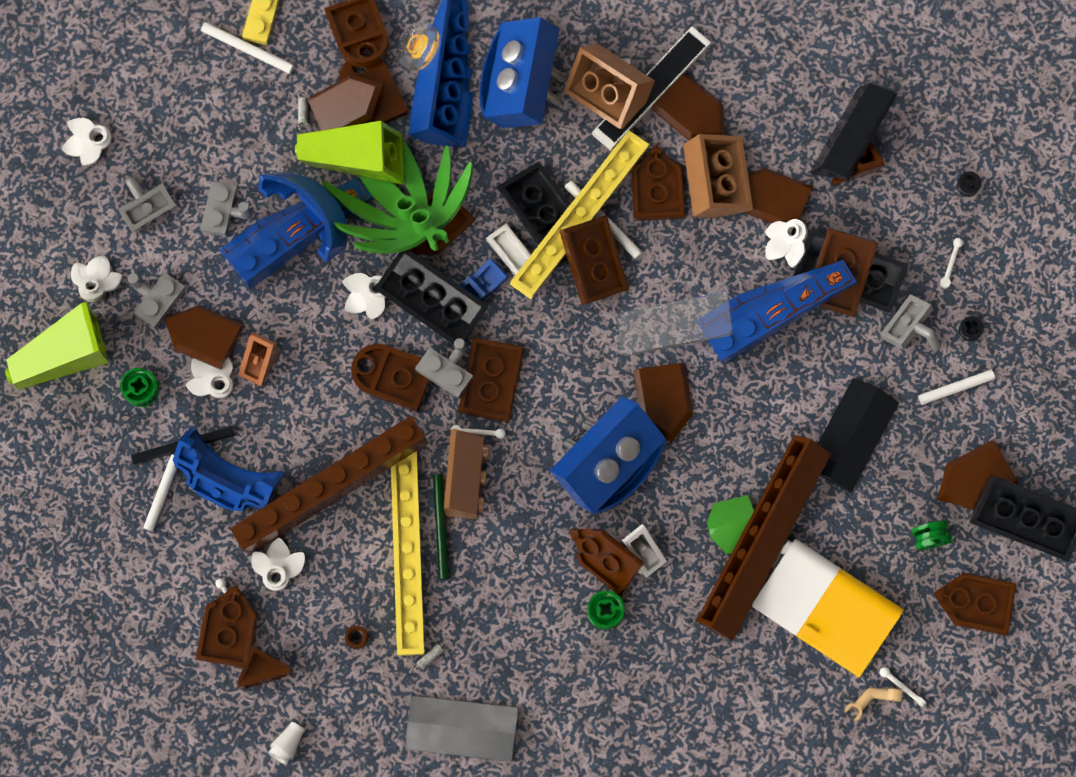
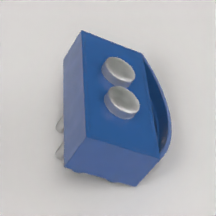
(519, 73)
(607, 455)

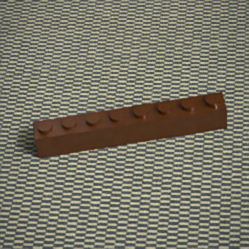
(329, 485)
(763, 537)

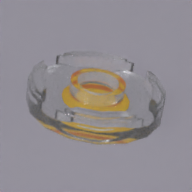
(418, 46)

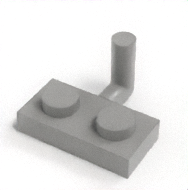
(145, 205)
(221, 208)
(157, 300)
(910, 321)
(446, 371)

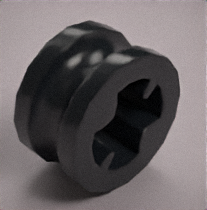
(971, 176)
(963, 328)

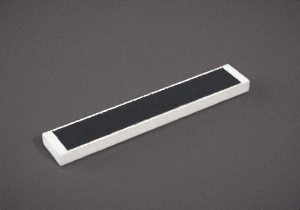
(664, 73)

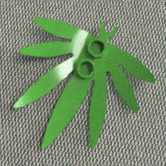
(413, 217)

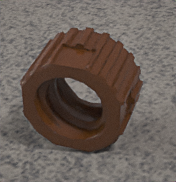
(360, 645)

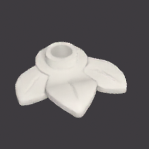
(83, 140)
(784, 244)
(96, 275)
(363, 296)
(207, 377)
(277, 561)

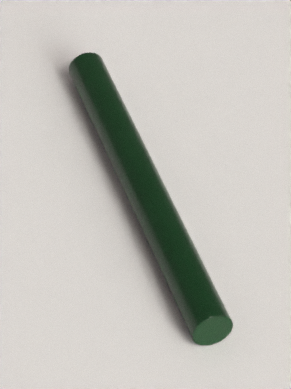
(441, 531)

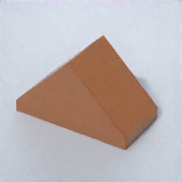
(258, 359)

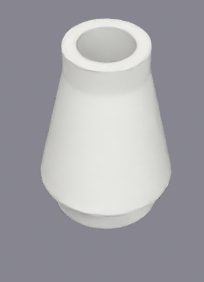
(286, 743)

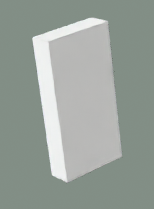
(509, 248)

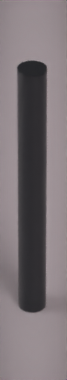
(171, 448)

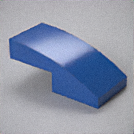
(485, 280)

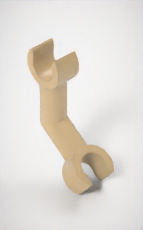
(874, 693)

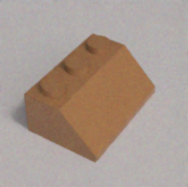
(608, 85)
(717, 175)
(465, 475)

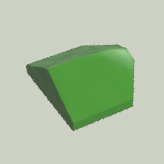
(729, 521)

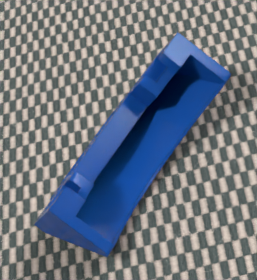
(317, 200)
(220, 480)

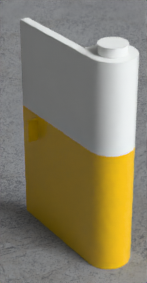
(827, 607)

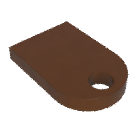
(356, 29)
(390, 103)
(391, 377)

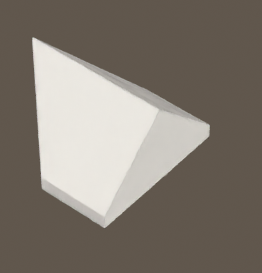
(645, 548)

